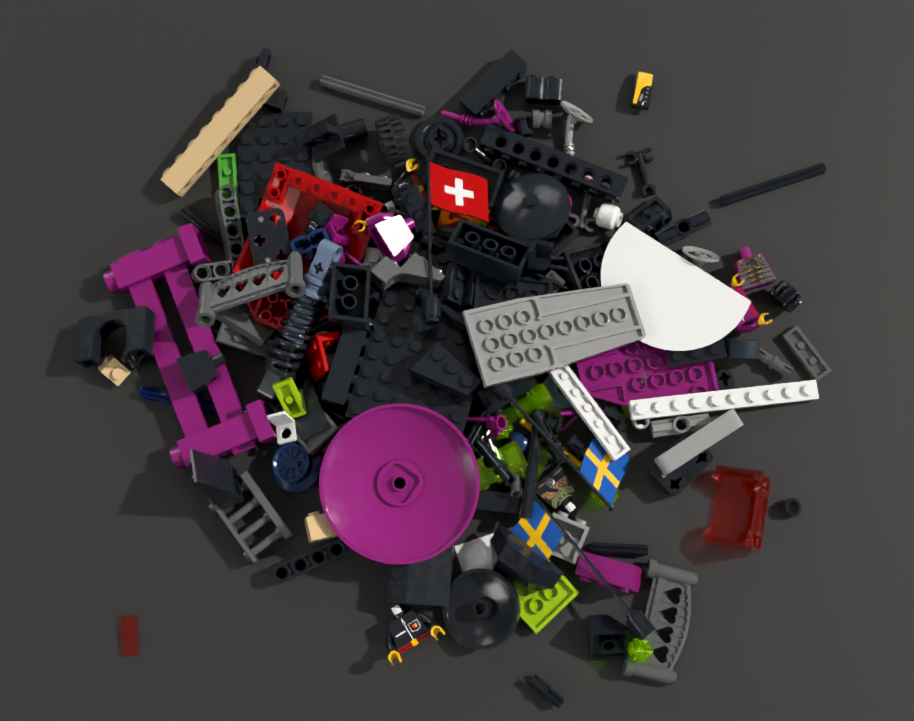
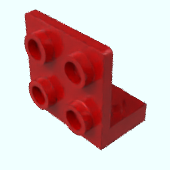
(316, 353)

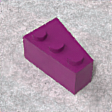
(616, 573)

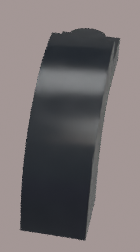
(278, 100)

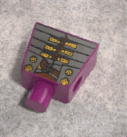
(753, 269)

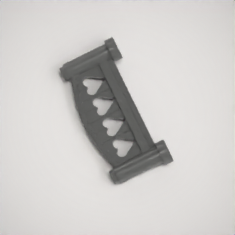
(289, 280)
(664, 579)

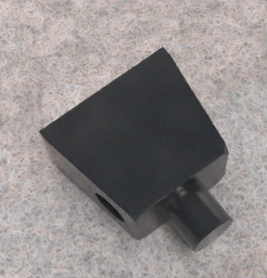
(200, 369)

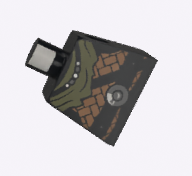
(556, 490)

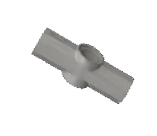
(668, 427)

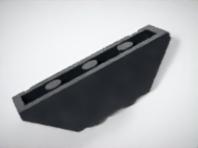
(521, 563)

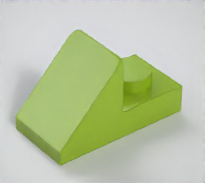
(290, 398)

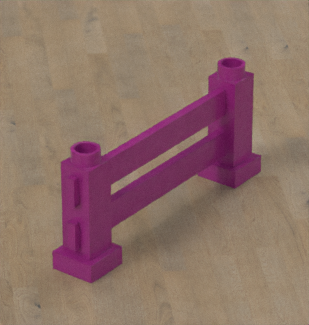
(171, 260)

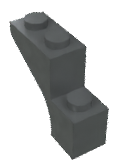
(413, 271)

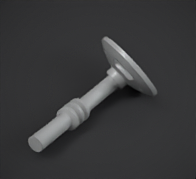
(574, 115)
(700, 255)

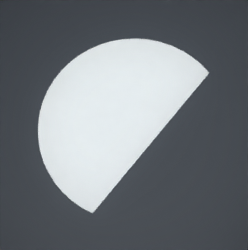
(675, 299)

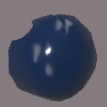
(521, 438)

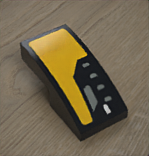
(642, 90)

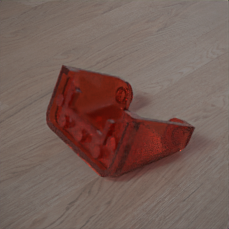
(739, 508)

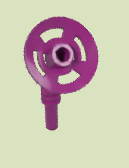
(501, 117)

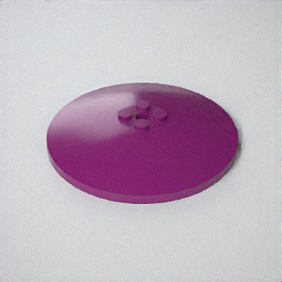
(390, 521)

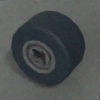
(742, 348)

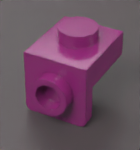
(336, 229)

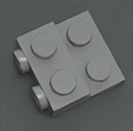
(576, 530)

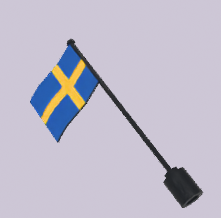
(596, 466)
(543, 535)

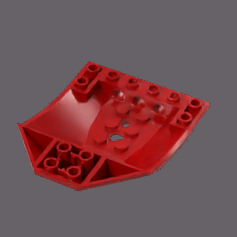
(297, 196)

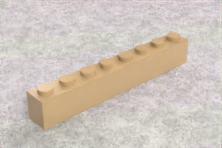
(220, 131)

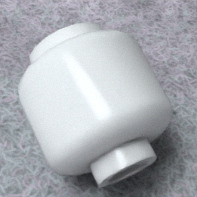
(608, 216)

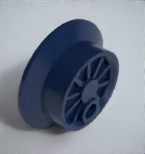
(294, 468)

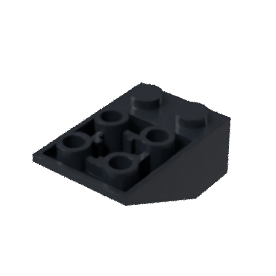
(216, 479)

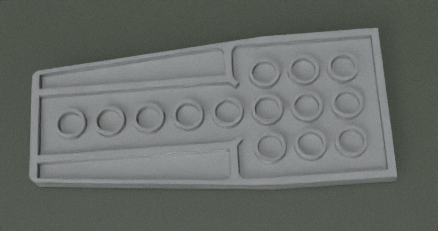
(550, 331)

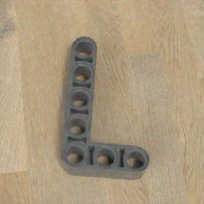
(228, 240)

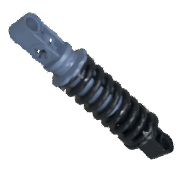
(300, 322)

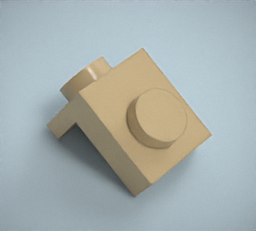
(113, 370)

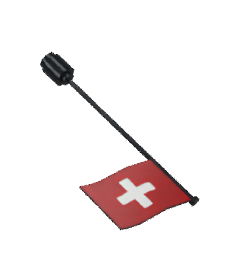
(458, 194)

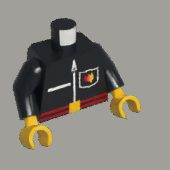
(403, 178)
(408, 630)

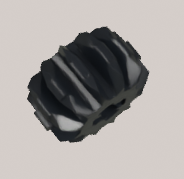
(786, 296)

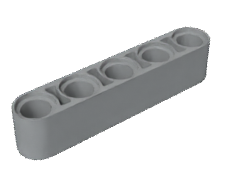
(698, 442)

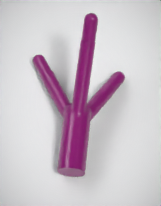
(570, 411)

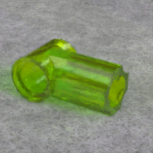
(538, 398)

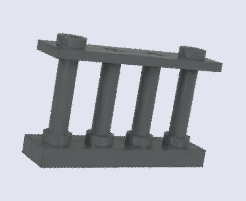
(270, 515)

